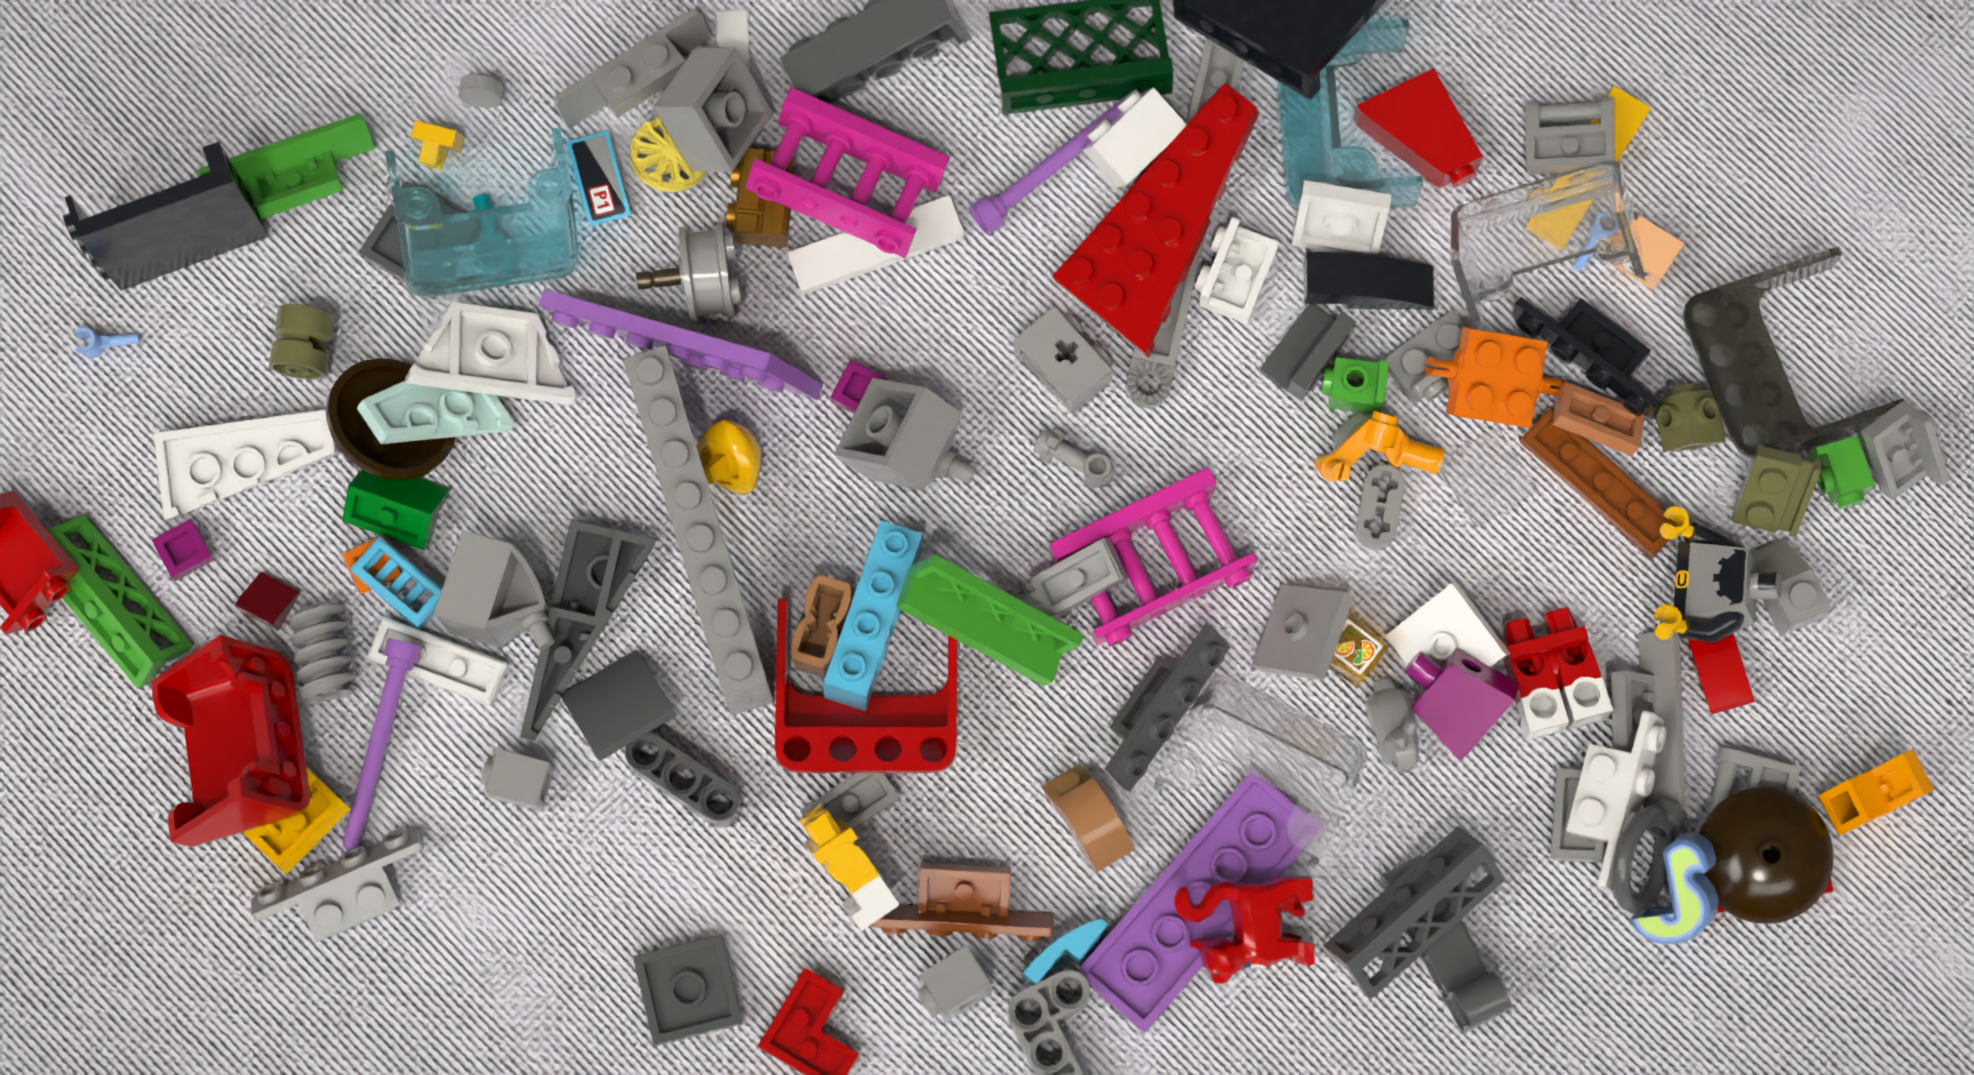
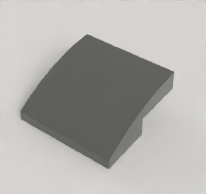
(618, 705)

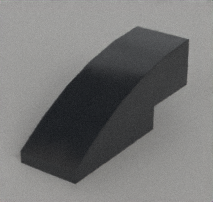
(1367, 281)

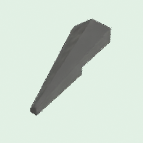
(590, 583)

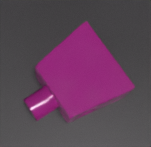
(1460, 698)

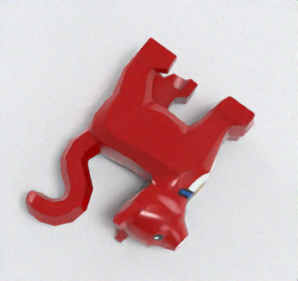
(1256, 922)

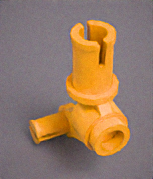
(1381, 435)

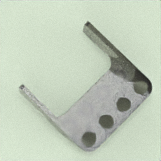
(1747, 370)

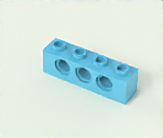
(872, 616)

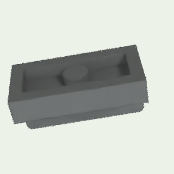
(1307, 350)

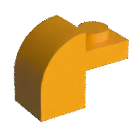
(1876, 792)

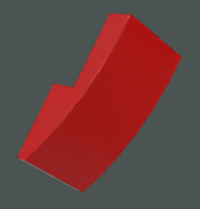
(1722, 674)

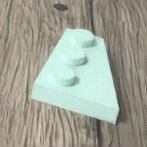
(428, 412)

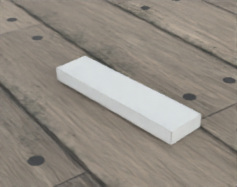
(848, 256)

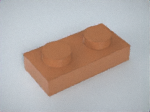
(1597, 418)

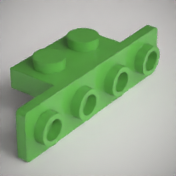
(301, 165)

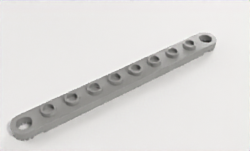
(1215, 69)

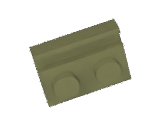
(1776, 490)

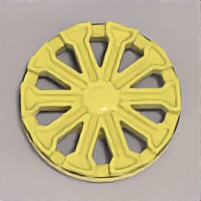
(662, 155)

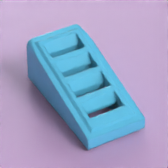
(368, 560)

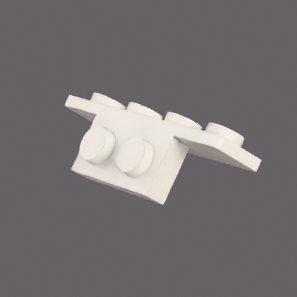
(1614, 789)

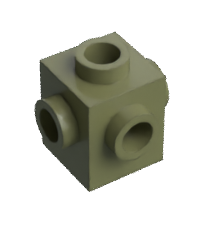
(1689, 419)

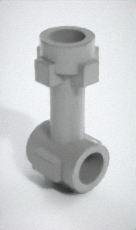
(1095, 467)

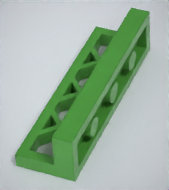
(101, 608)
(986, 618)

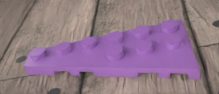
(691, 347)

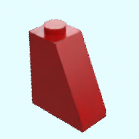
(1422, 130)

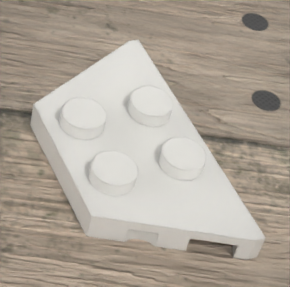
(492, 354)

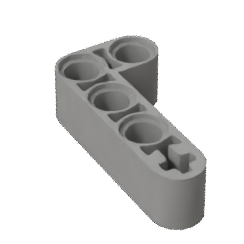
(1047, 1027)

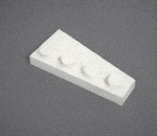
(228, 458)

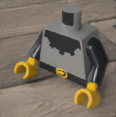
(1713, 584)

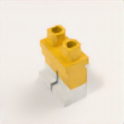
(835, 850)

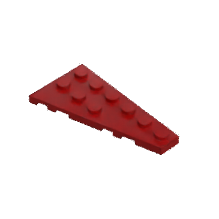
(1151, 236)

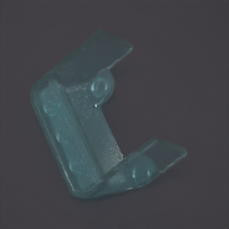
(1312, 133)
(486, 245)

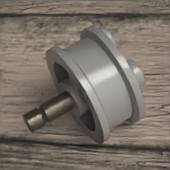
(702, 273)

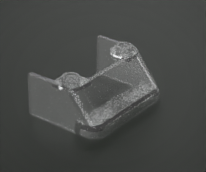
(1540, 227)

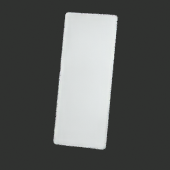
(733, 32)

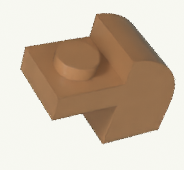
(1089, 817)

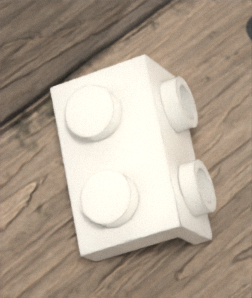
(1237, 271)

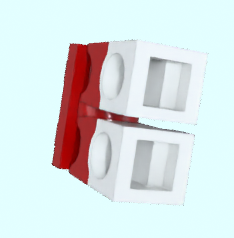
(1555, 676)

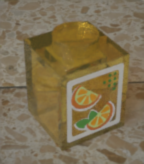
(1357, 652)

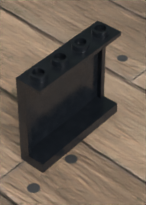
(1280, 36)
(170, 226)

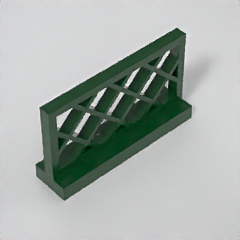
(1078, 84)

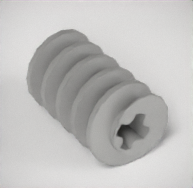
(320, 652)

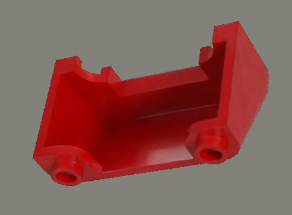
(238, 739)

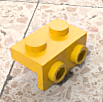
(293, 838)

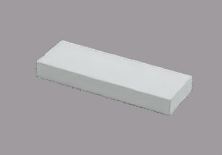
(444, 663)

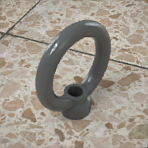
(1662, 822)

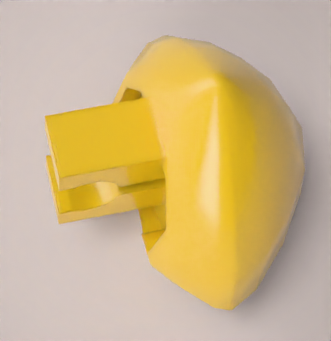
(730, 456)

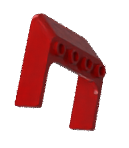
(890, 737)

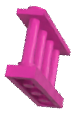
(864, 141)
(1155, 513)

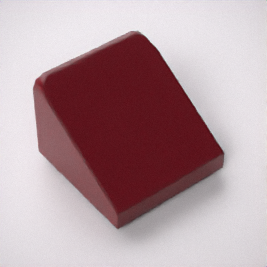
(267, 600)

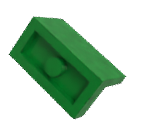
(394, 507)

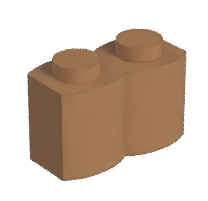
(819, 632)

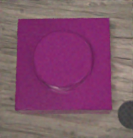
(853, 386)
(182, 550)

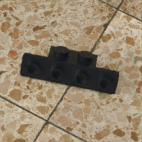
(1597, 347)

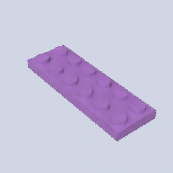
(1149, 950)

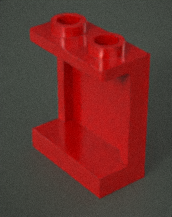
(32, 566)

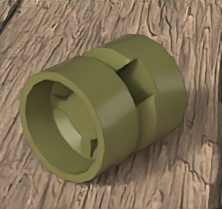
(302, 341)

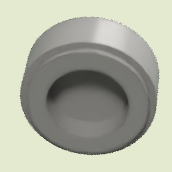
(480, 90)

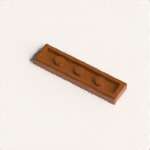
(1599, 483)

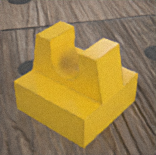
(436, 143)

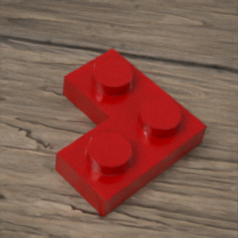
(797, 1030)

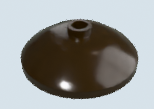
(357, 440)
(1748, 884)

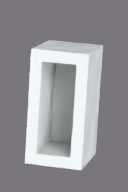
(1133, 137)

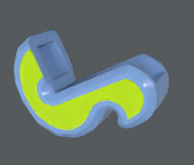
(1691, 893)

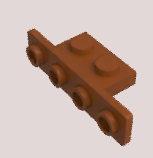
(966, 901)

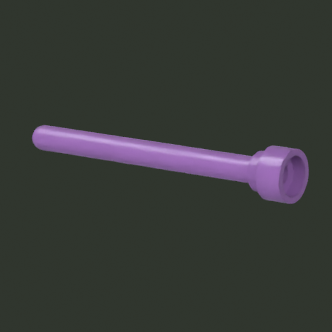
(991, 211)
(400, 659)

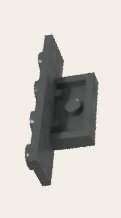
(1160, 704)

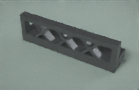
(1412, 904)

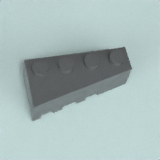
(871, 45)

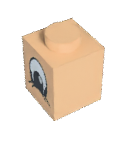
(1658, 253)

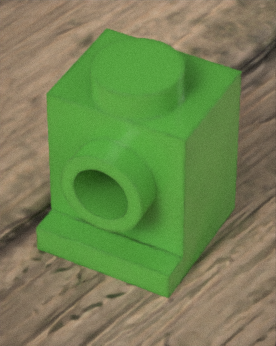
(1360, 399)
(1843, 472)

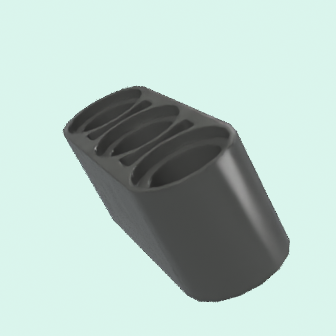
(695, 798)

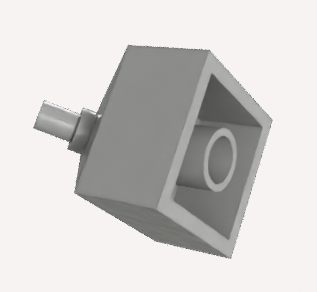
(713, 109)
(903, 436)
(492, 594)

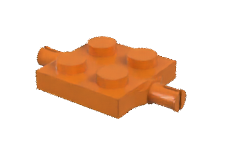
(1495, 377)

